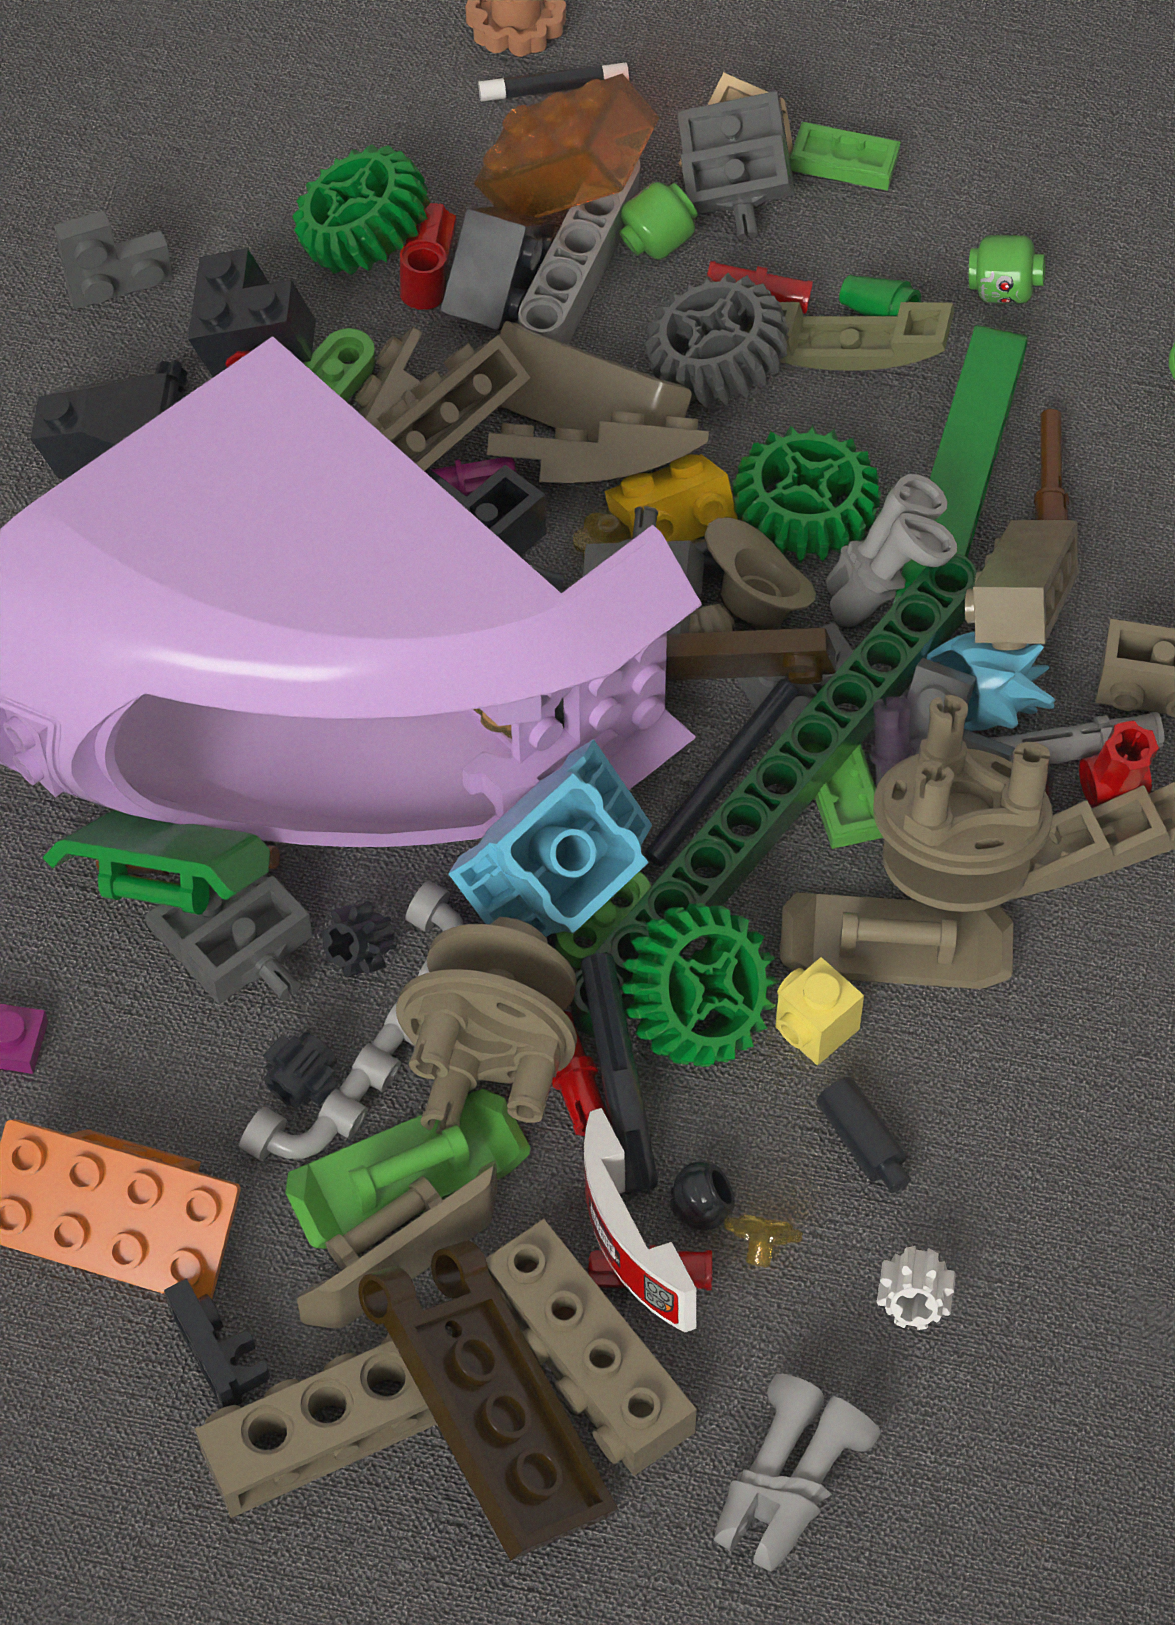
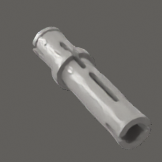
(1083, 739)

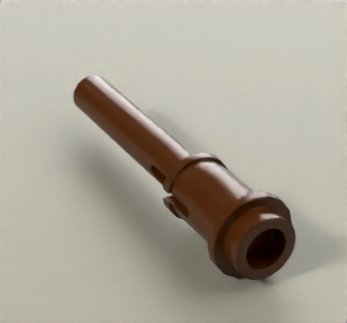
(1049, 500)

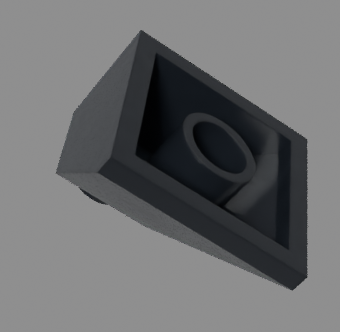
(89, 419)

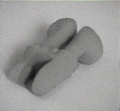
(902, 531)
(792, 1501)

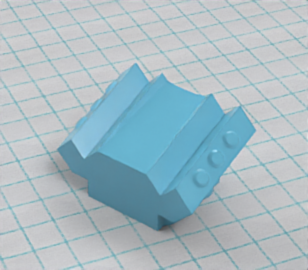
(558, 848)

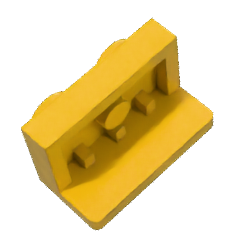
(685, 494)

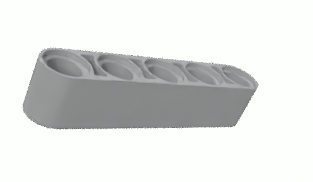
(575, 264)

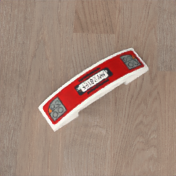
(652, 1274)

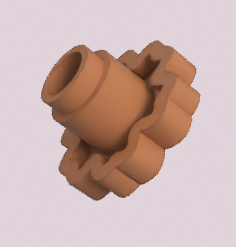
(515, 24)

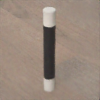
(547, 82)

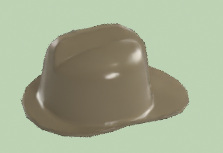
(757, 577)

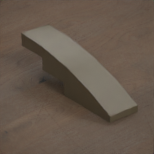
(1103, 839)

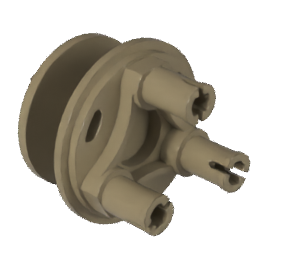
(962, 818)
(489, 1016)

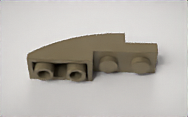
(621, 450)

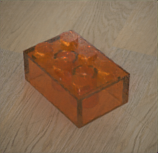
(567, 148)

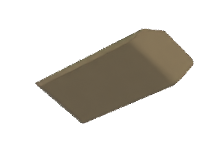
(582, 389)
(897, 940)
(444, 1223)

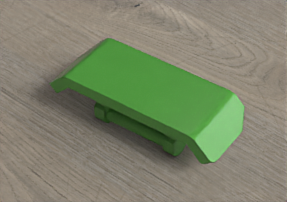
(366, 1176)

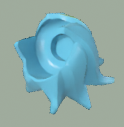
(1002, 681)

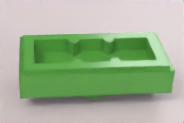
(844, 156)
(848, 801)

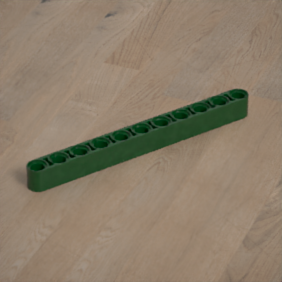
(793, 766)

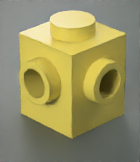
(818, 1010)

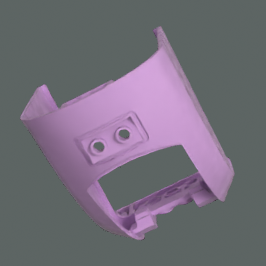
(292, 629)

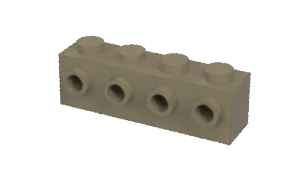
(453, 403)
(1024, 583)
(1138, 668)
(591, 1350)

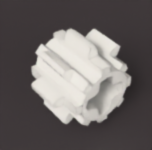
(916, 1288)

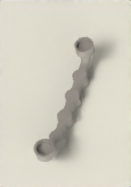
(372, 1066)

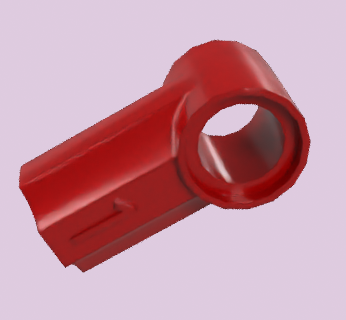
(426, 259)
(1119, 765)

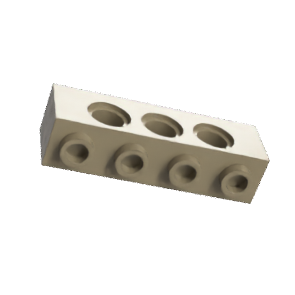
(311, 1448)

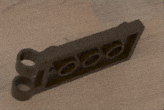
(794, 653)
(490, 1400)

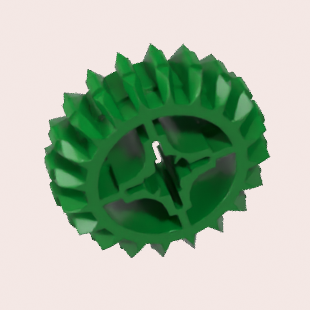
(361, 209)
(812, 476)
(672, 997)

